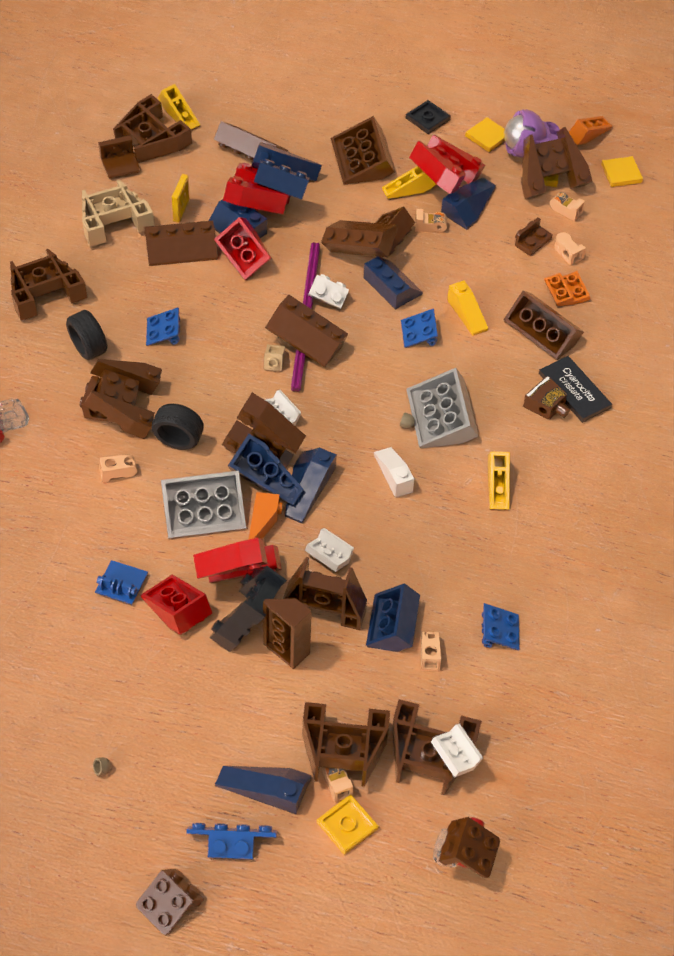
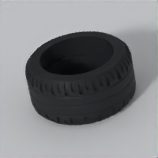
(86, 334)
(177, 426)

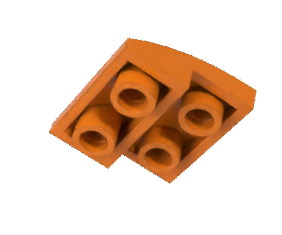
(567, 289)

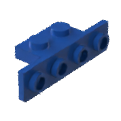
(231, 842)

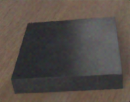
(428, 117)

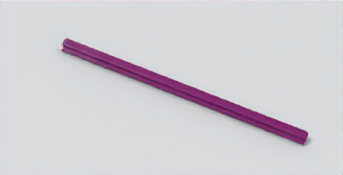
(307, 300)

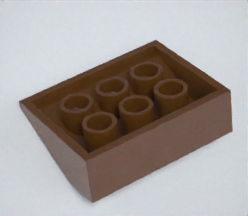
(362, 153)

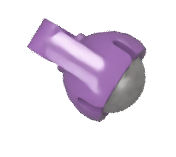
(522, 125)

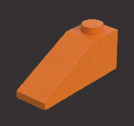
(588, 129)
(265, 514)

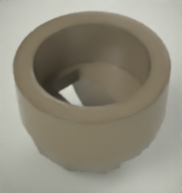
(407, 420)
(101, 766)

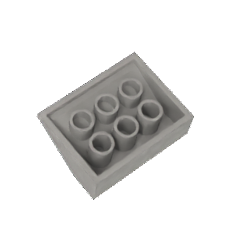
(442, 410)
(203, 504)

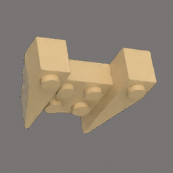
(110, 207)

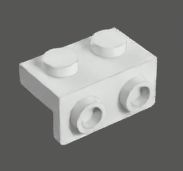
(328, 291)
(285, 406)
(330, 550)
(457, 751)

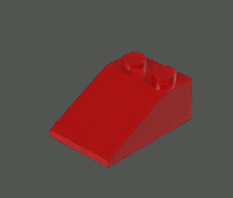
(243, 247)
(177, 604)

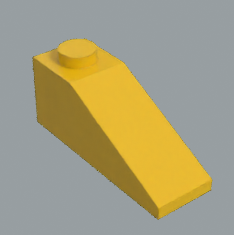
(177, 107)
(410, 183)
(466, 307)
(498, 480)

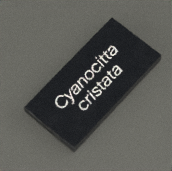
(582, 394)

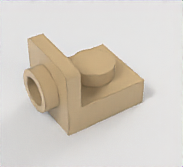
(274, 357)

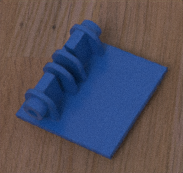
(163, 327)
(420, 328)
(121, 582)
(500, 627)

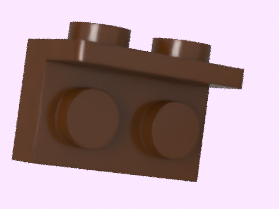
(532, 237)

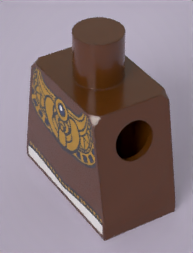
(547, 399)

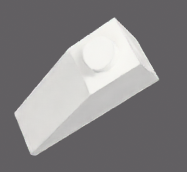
(395, 471)

